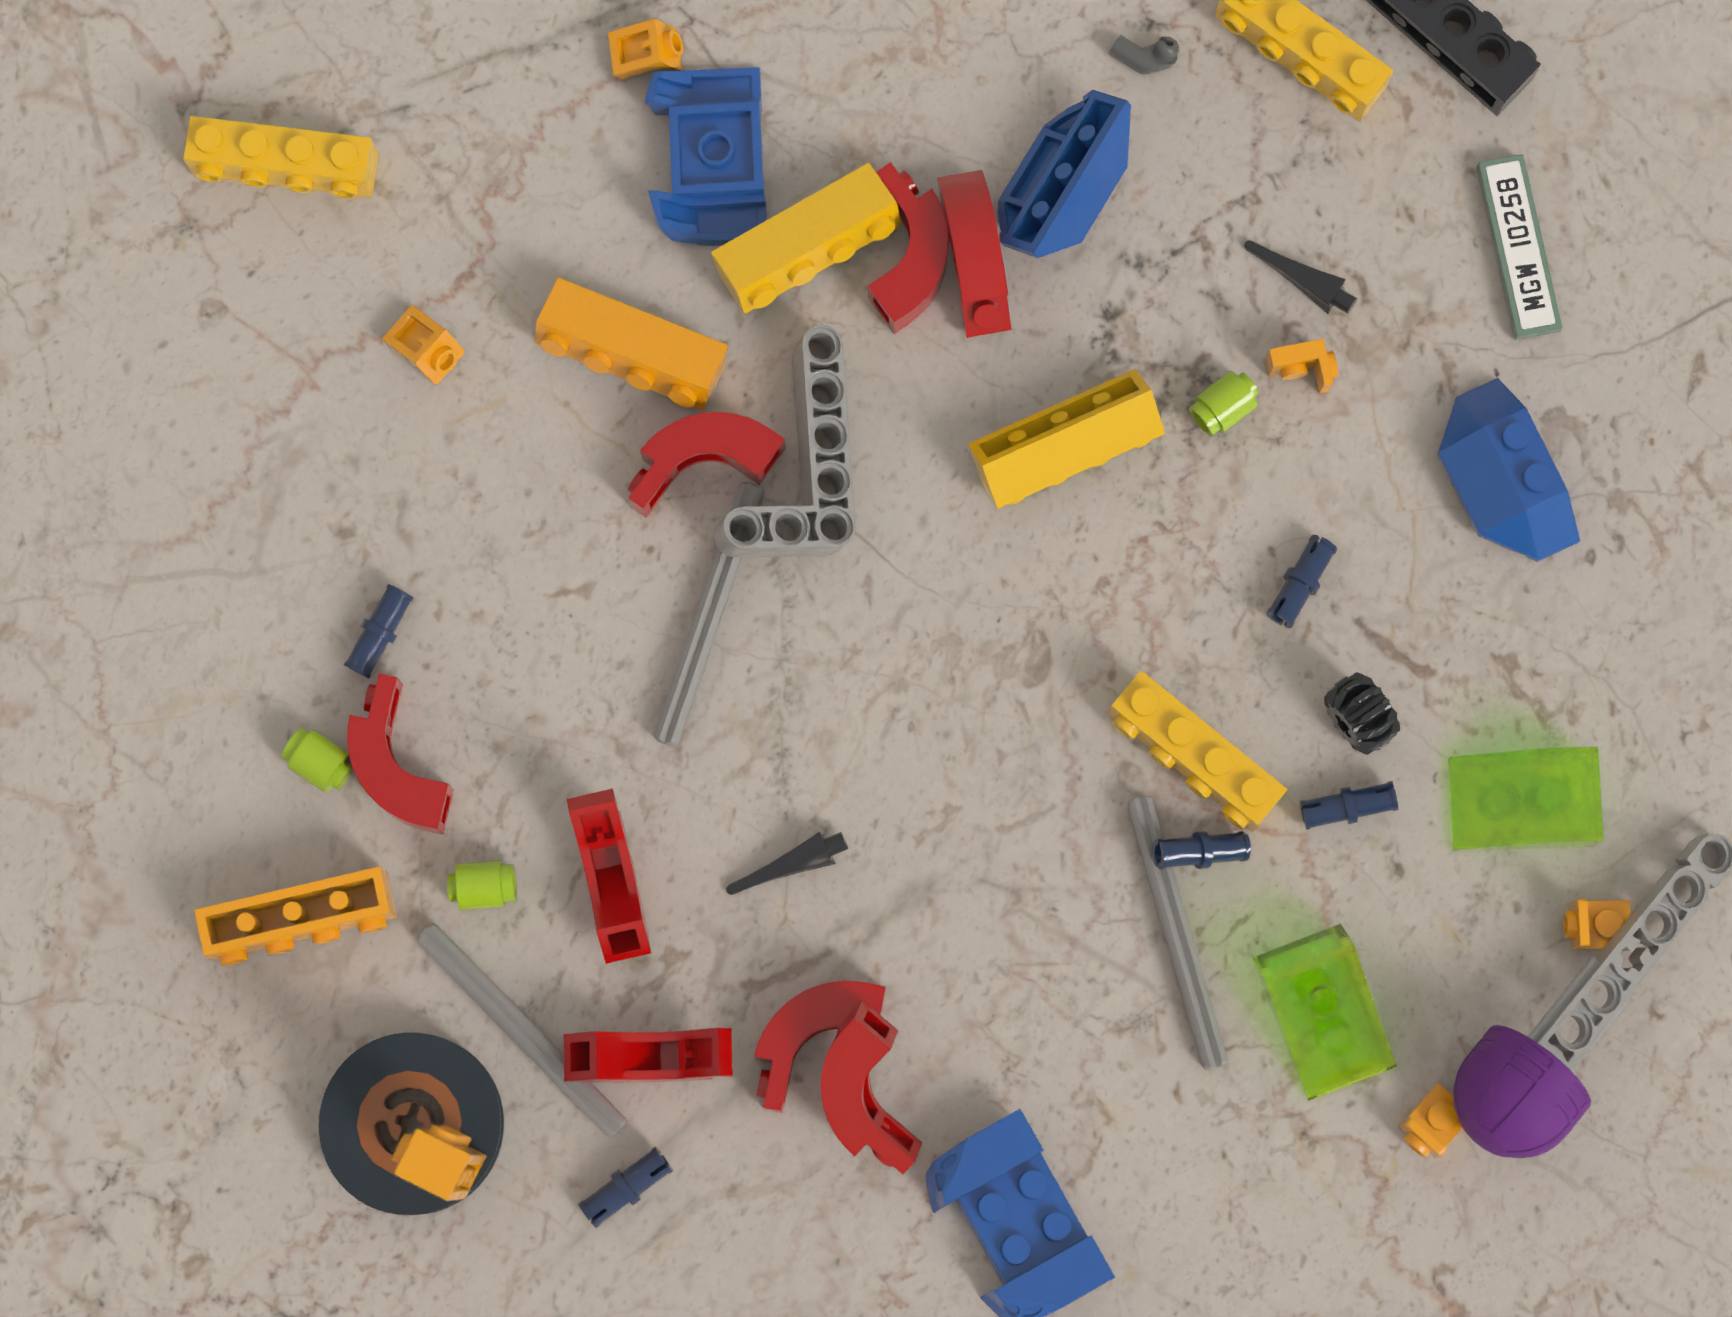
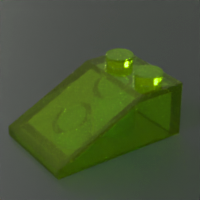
(1526, 799)
(1325, 1011)

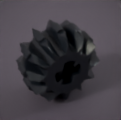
(1362, 713)

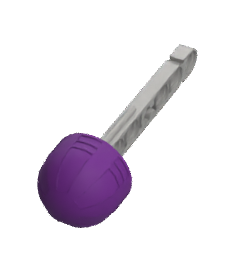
(1518, 1089)

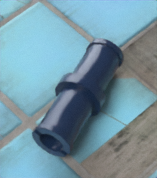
(1301, 581)
(378, 631)
(1349, 805)
(1201, 850)
(625, 1187)

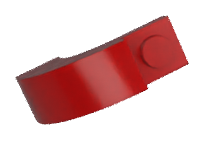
(975, 253)
(915, 281)
(702, 439)
(405, 797)
(610, 876)
(797, 1022)
(647, 1056)
(848, 1094)

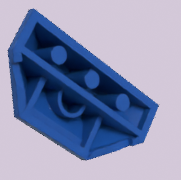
(1066, 176)
(1506, 474)

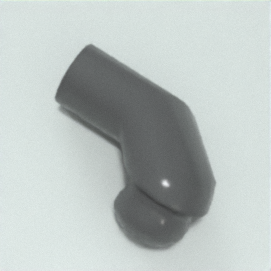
(1147, 59)

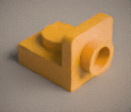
(645, 48)
(424, 344)
(1296, 359)
(1594, 922)
(1432, 1123)

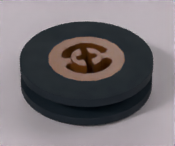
(359, 1103)

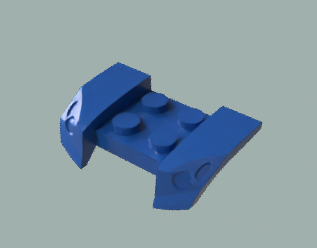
(712, 153)
(1018, 1219)

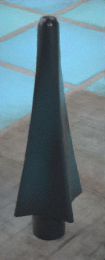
(1321, 287)
(809, 855)

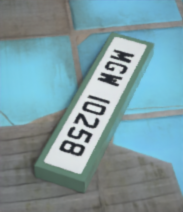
(1519, 247)

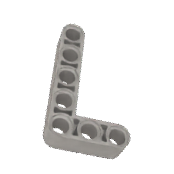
(813, 462)

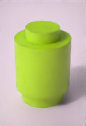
(1224, 403)
(317, 760)
(482, 885)

